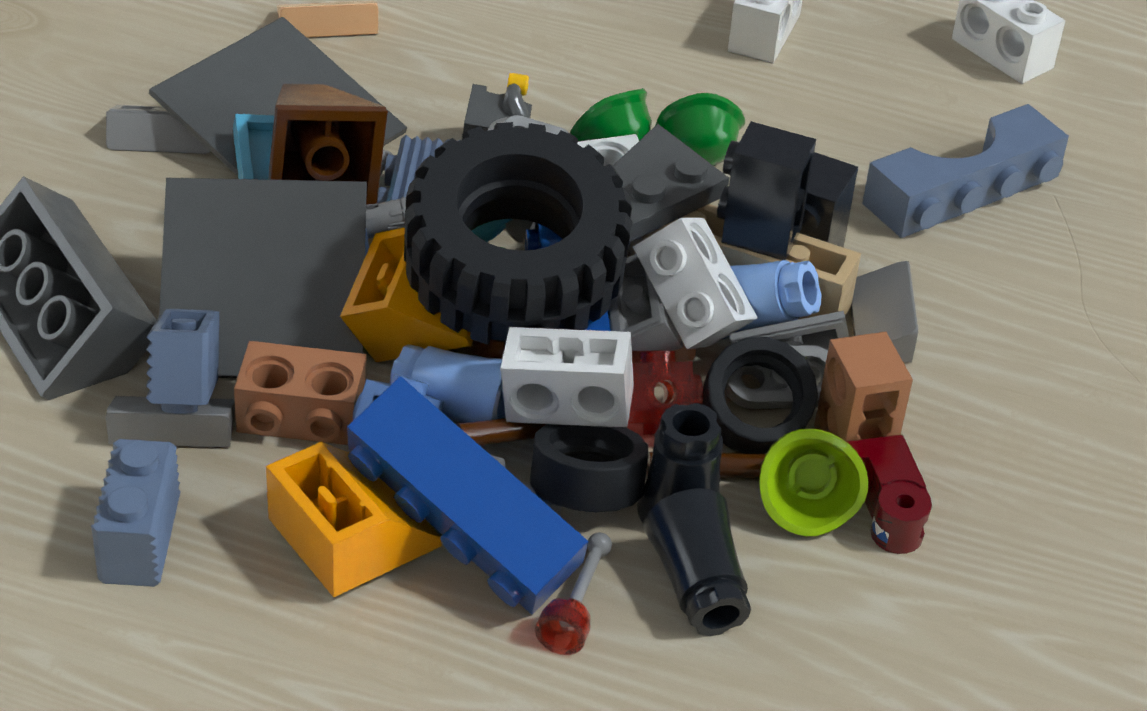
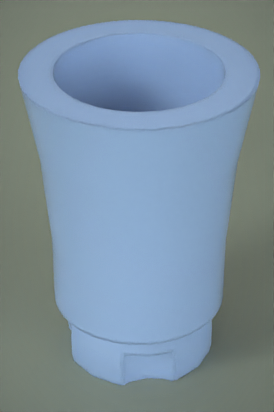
(779, 291)
(463, 381)

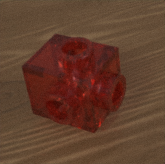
(674, 377)

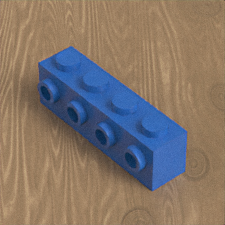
(465, 496)

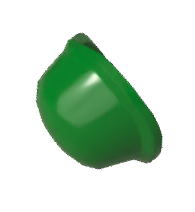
(614, 117)
(704, 124)

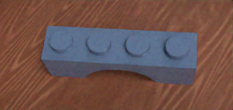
(921, 190)

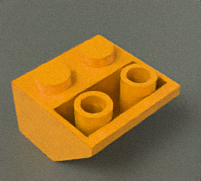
(387, 311)
(340, 519)

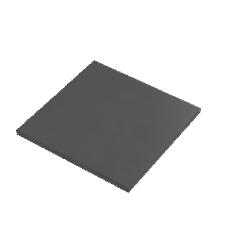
(248, 81)
(265, 258)

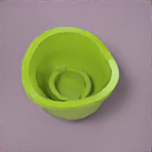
(812, 482)

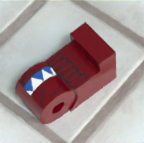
(895, 493)

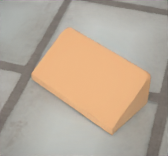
(332, 18)

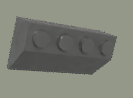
(64, 295)

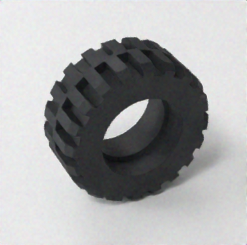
(524, 178)

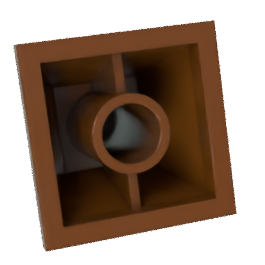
(327, 137)

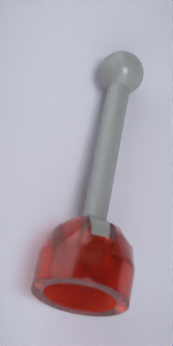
(560, 613)

